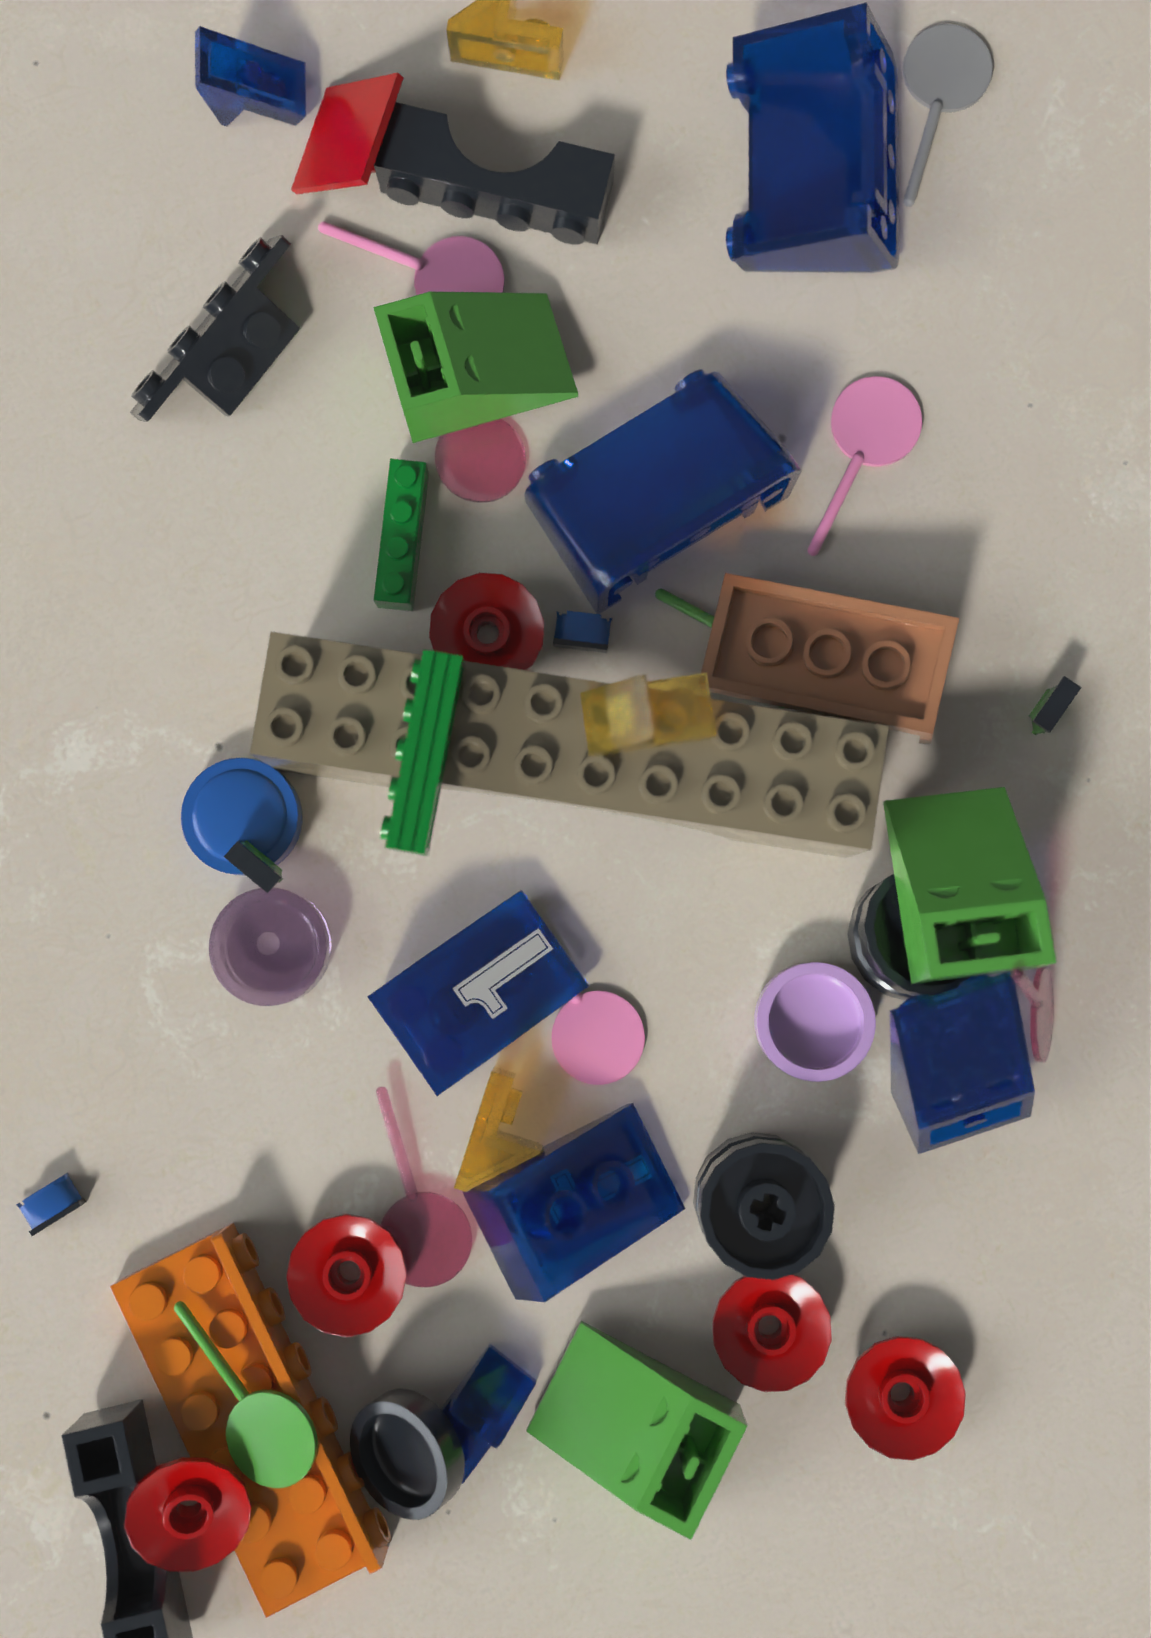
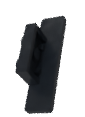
(230, 345)

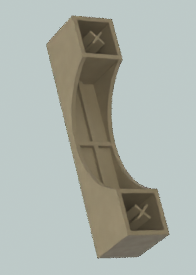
(523, 736)

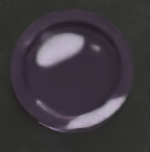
(269, 947)

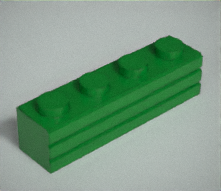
(401, 535)

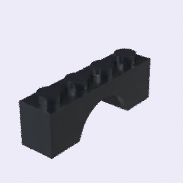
(556, 196)
(105, 1461)

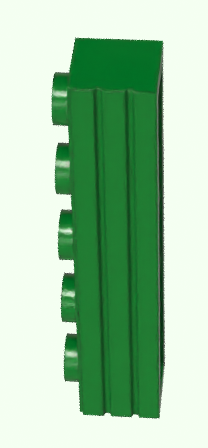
(423, 752)

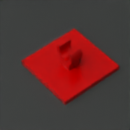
(347, 134)

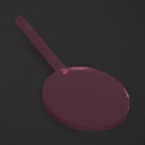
(481, 461)
(1041, 1010)
(424, 1224)

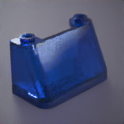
(818, 146)
(659, 485)

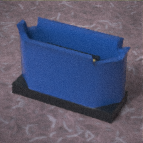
(582, 631)
(51, 1203)

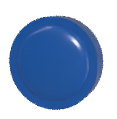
(240, 803)

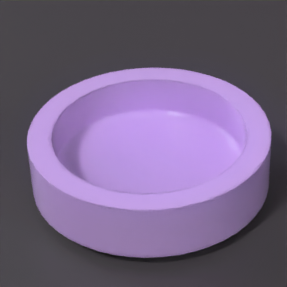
(815, 1021)

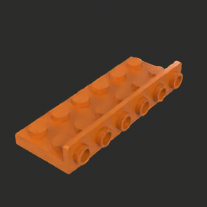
(297, 1533)

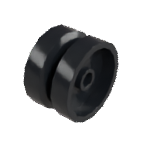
(880, 948)
(784, 1234)

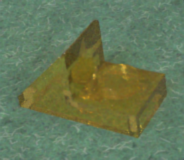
(492, 38)
(647, 713)
(491, 1149)

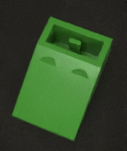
(473, 358)
(966, 886)
(639, 1428)

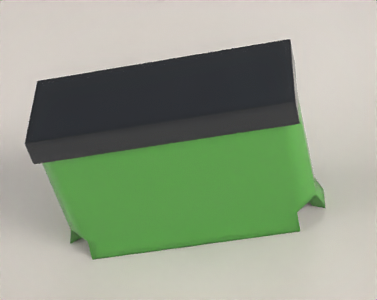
(1053, 705)
(254, 865)

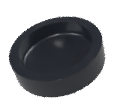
(407, 1454)

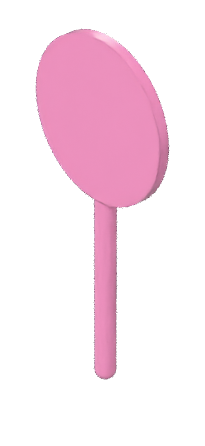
(446, 266)
(874, 426)
(598, 1037)

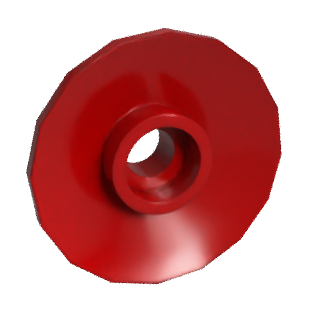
(488, 601)
(328, 1298)
(776, 1359)
(923, 1419)
(181, 1535)

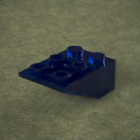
(960, 1061)

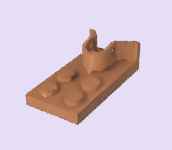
(829, 654)

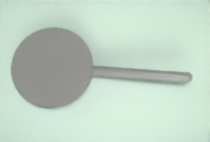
(946, 72)

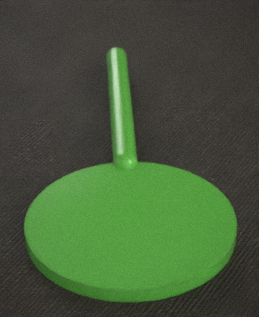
(266, 1430)

